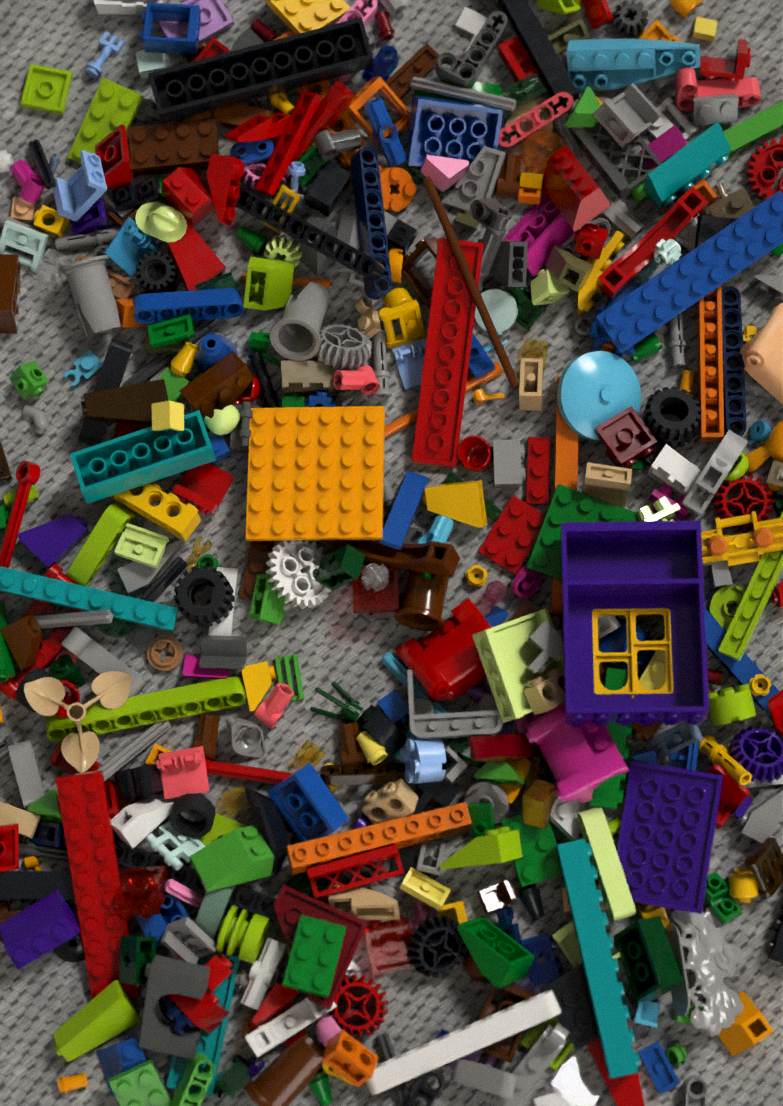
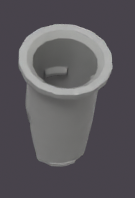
(92, 295)
(298, 330)

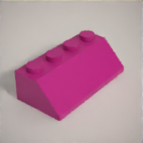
(542, 229)

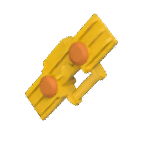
(743, 547)

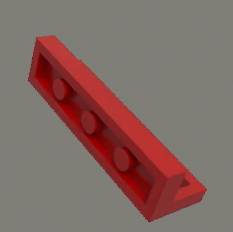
(325, 117)
(354, 862)

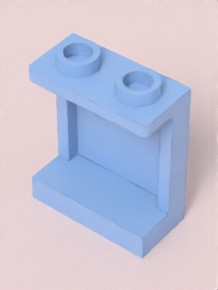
(82, 188)

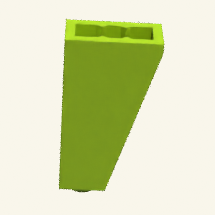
(96, 1022)

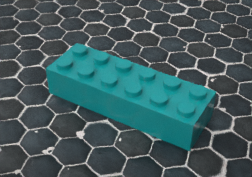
(141, 458)

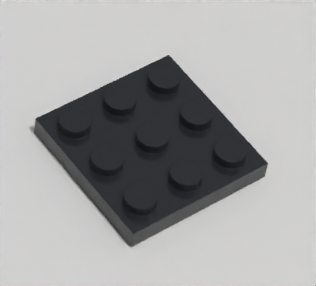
(576, 1006)

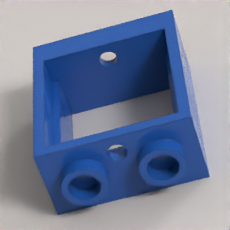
(174, 13)

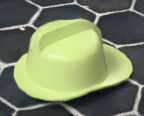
(161, 221)

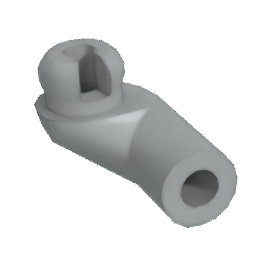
(39, 418)

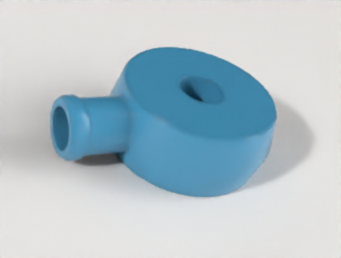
(759, 432)

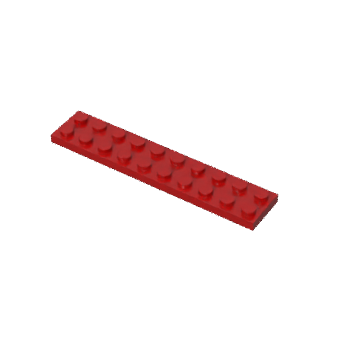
(446, 357)
(94, 875)

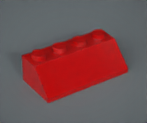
(572, 189)

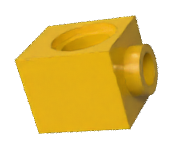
(57, 228)

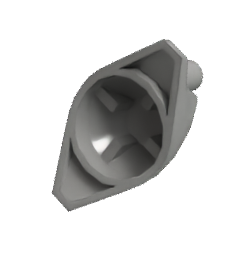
(245, 737)

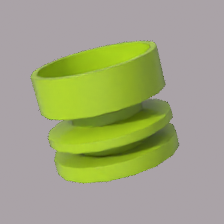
(242, 934)

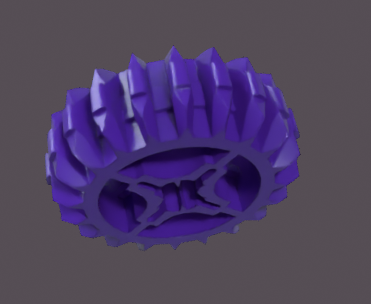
(759, 753)

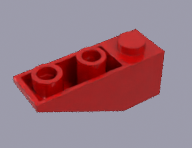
(224, 182)

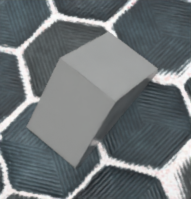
(431, 856)

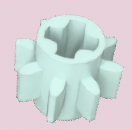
(667, 252)

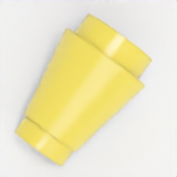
(372, 749)

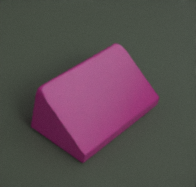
(666, 145)
(192, 670)

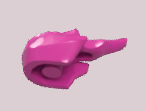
(525, 583)

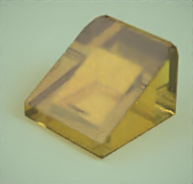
(310, 753)

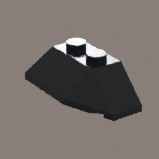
(272, 827)

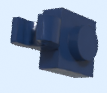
(505, 919)
(177, 1014)

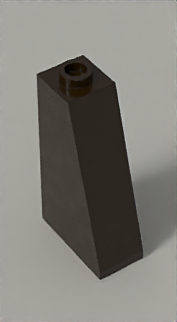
(125, 404)

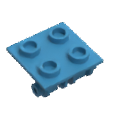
(130, 246)

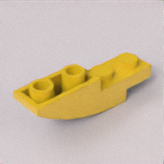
(588, 291)

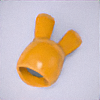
(772, 448)

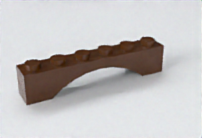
(425, 557)

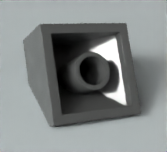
(311, 258)

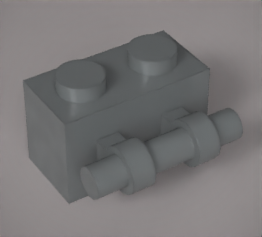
(240, 435)

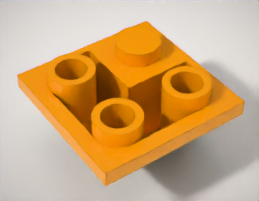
(747, 1028)

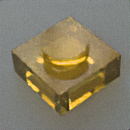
(235, 800)

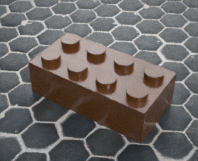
(172, 145)

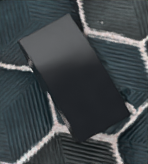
(134, 196)

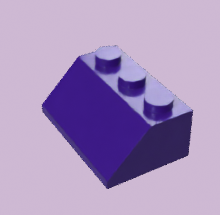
(38, 929)

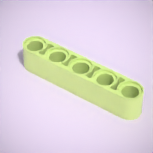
(607, 864)

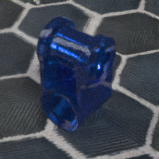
(381, 67)

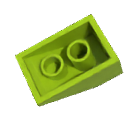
(492, 848)

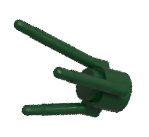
(349, 710)

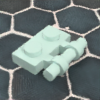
(182, 845)

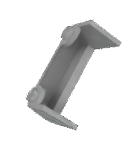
(427, 725)

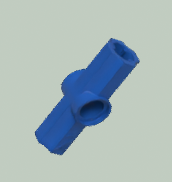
(391, 144)

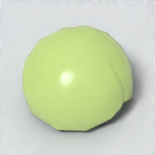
(223, 421)

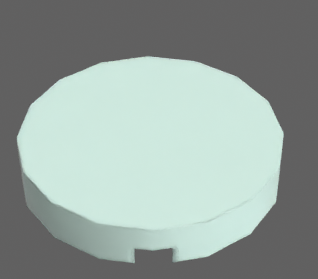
(501, 308)

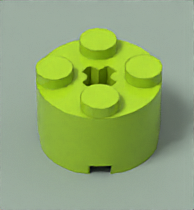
(731, 705)

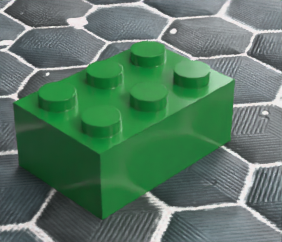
(538, 852)
(314, 956)

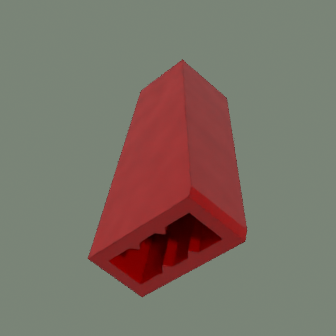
(194, 259)
(624, 1089)

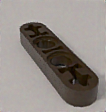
(362, 774)

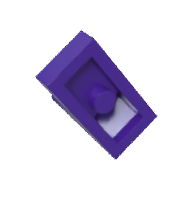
(92, 218)

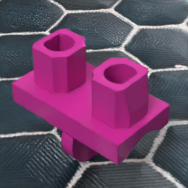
(666, 490)

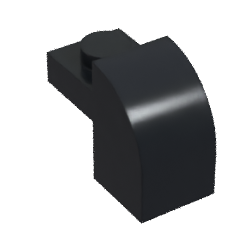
(382, 729)
(440, 791)

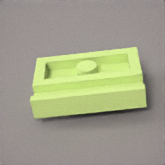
(141, 545)

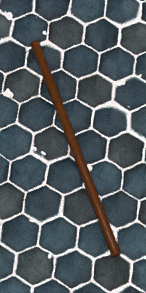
(476, 295)

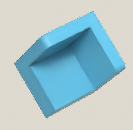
(646, 1013)

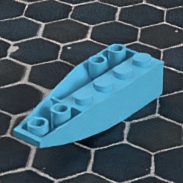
(620, 62)

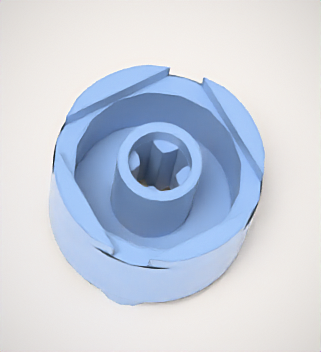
(423, 760)

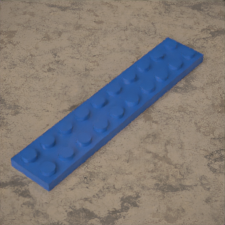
(695, 275)

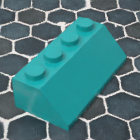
(687, 166)

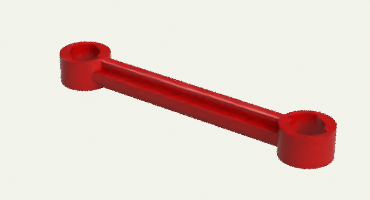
(27, 475)
(245, 772)

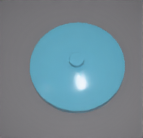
(595, 390)

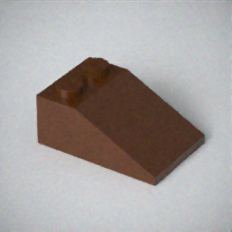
(498, 1000)

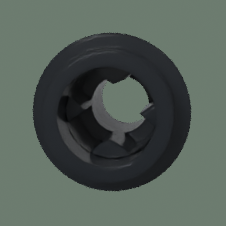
(531, 900)

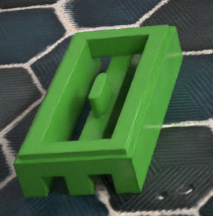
(288, 671)

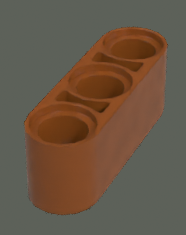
(237, 114)

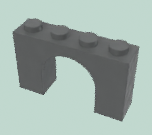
(157, 1029)

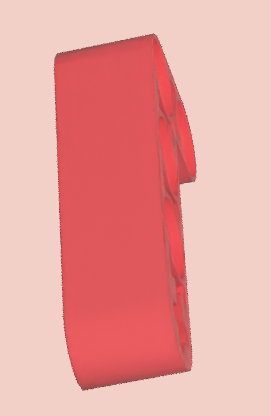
(688, 87)

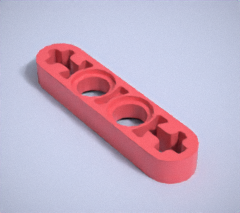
(537, 122)

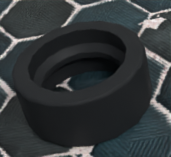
(197, 803)

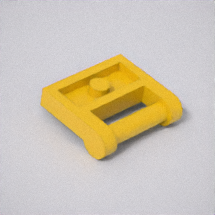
(409, 323)

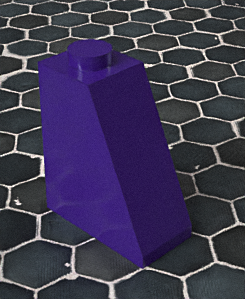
(55, 539)

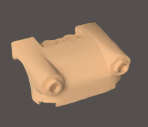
(765, 355)

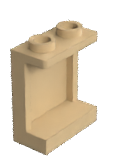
(607, 483)

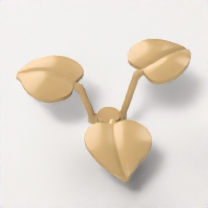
(46, 696)

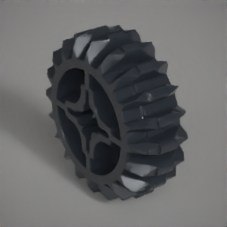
(439, 958)

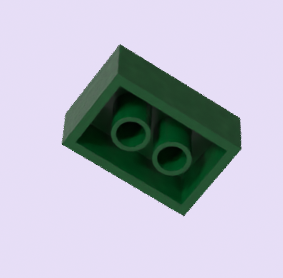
(648, 959)

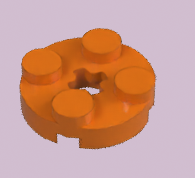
(405, 188)

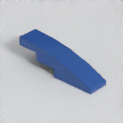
(403, 510)

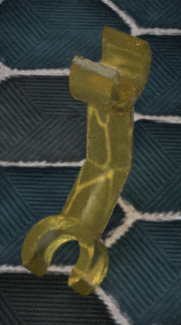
(194, 556)

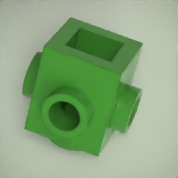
(29, 380)

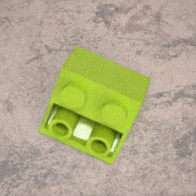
(268, 283)

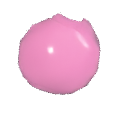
(326, 1029)

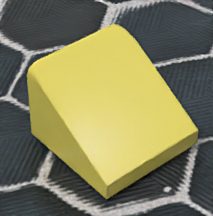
(704, 29)

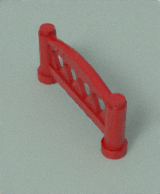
(50, 647)

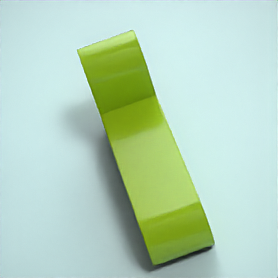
(100, 544)

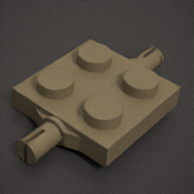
(730, 204)

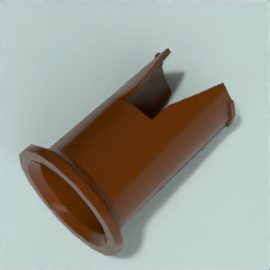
(423, 602)
(287, 1074)

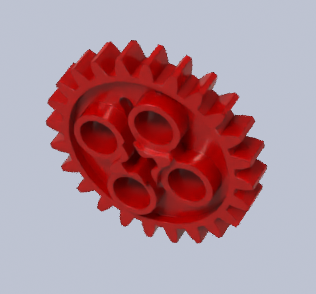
(762, 163)

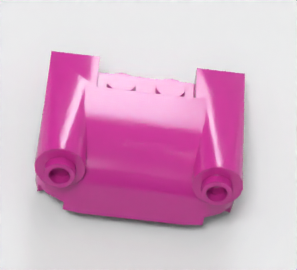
(575, 754)

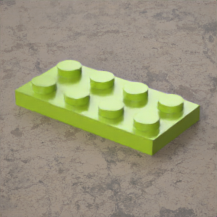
(108, 110)

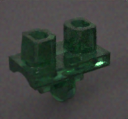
(525, 90)

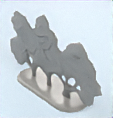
(712, 962)

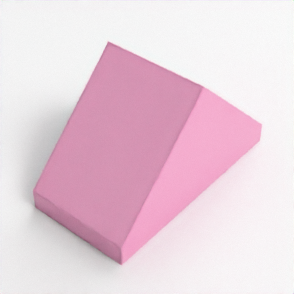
(443, 170)

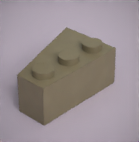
(308, 377)

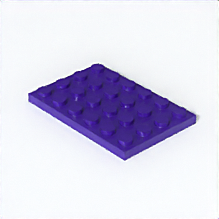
(668, 835)

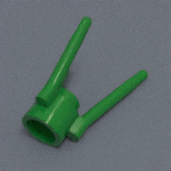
(260, 342)

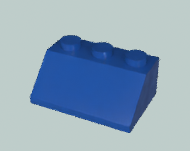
(308, 804)

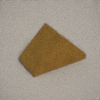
(538, 803)

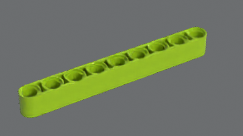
(153, 708)

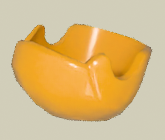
(396, 261)

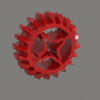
(743, 491)
(372, 992)

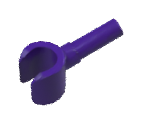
(253, 1068)

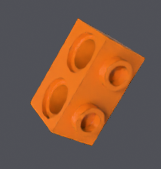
(350, 1058)

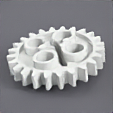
(299, 573)

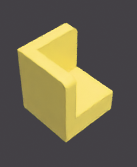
(168, 416)

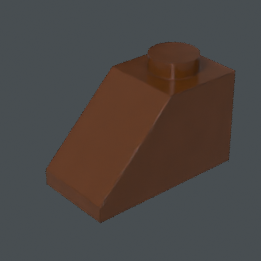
(23, 640)

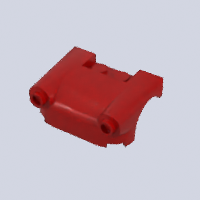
(448, 659)

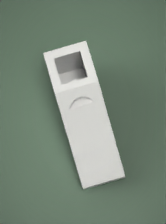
(141, 818)

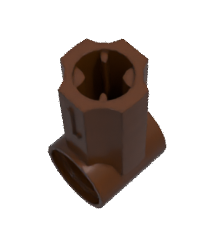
(509, 179)
(207, 735)
(351, 750)

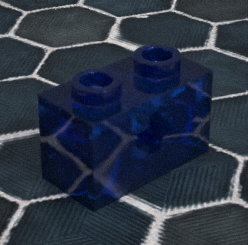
(538, 972)

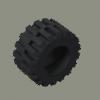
(677, 403)
(195, 580)

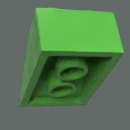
(233, 859)

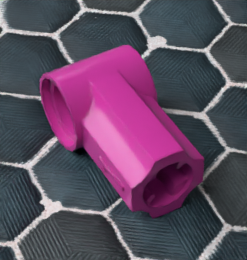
(30, 183)

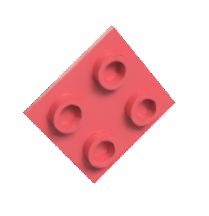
(183, 772)

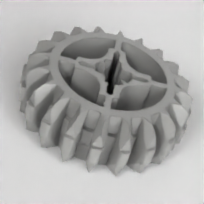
(343, 346)

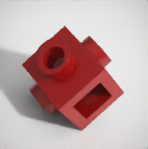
(590, 240)

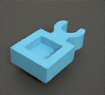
(86, 366)

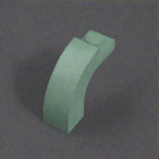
(213, 910)

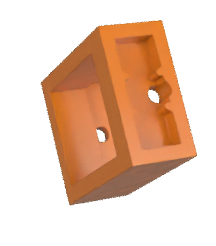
(374, 85)

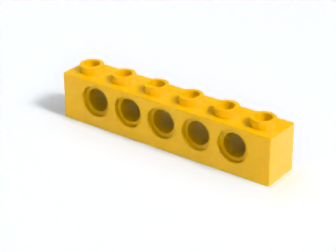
(180, 525)

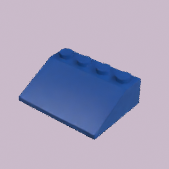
(451, 129)

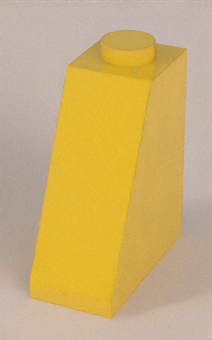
(458, 501)

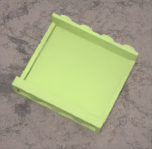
(506, 655)

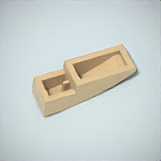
(365, 904)

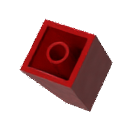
(189, 194)

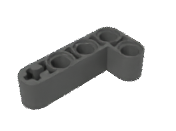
(477, 49)

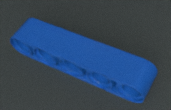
(199, 304)

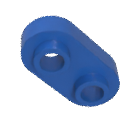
(252, 151)

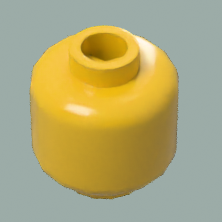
(396, 297)
(743, 885)

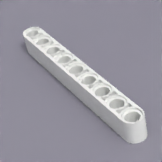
(463, 1041)

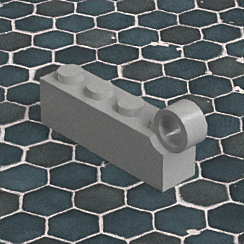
(534, 1063)

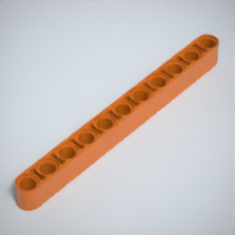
(565, 474)

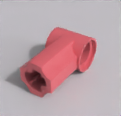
(361, 379)
(272, 707)

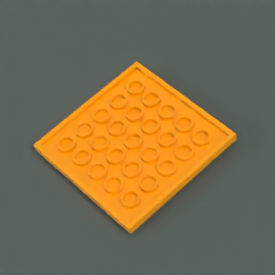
(316, 473)

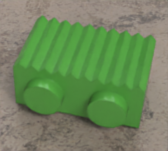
(265, 603)

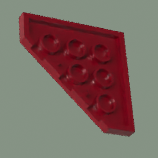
(288, 909)

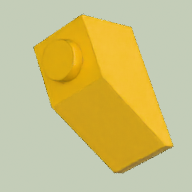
(257, 683)

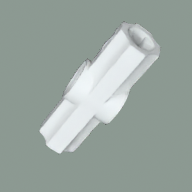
(263, 974)

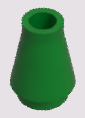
(252, 240)
(647, 347)
(321, 1088)

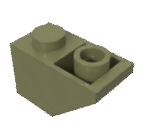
(568, 268)

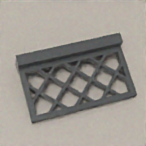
(606, 168)

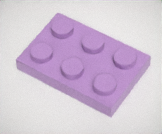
(213, 21)

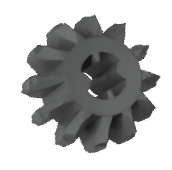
(626, 25)

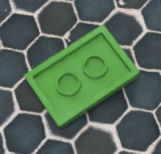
(140, 1087)

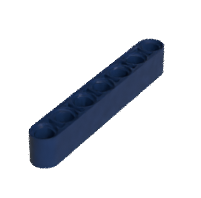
(374, 213)
(732, 352)

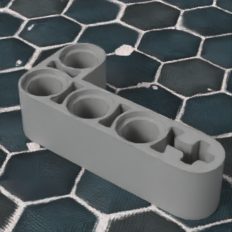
(99, 658)

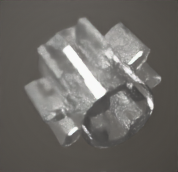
(375, 577)

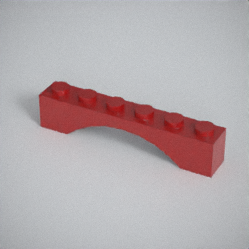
(629, 265)

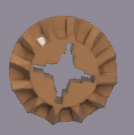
(161, 642)

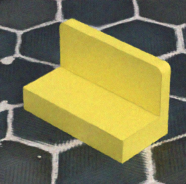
(425, 888)

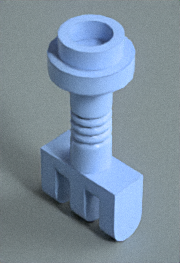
(94, 68)
(296, 170)

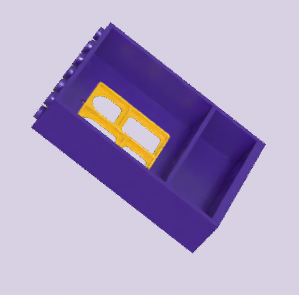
(633, 573)

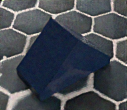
(48, 834)

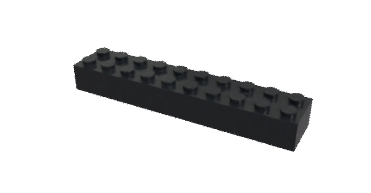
(261, 70)

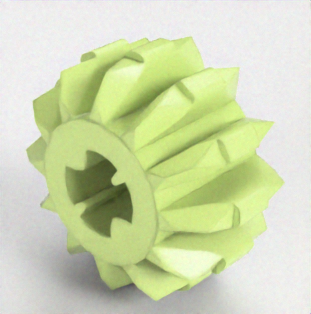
(283, 250)

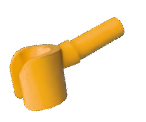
(480, 397)
(32, 862)

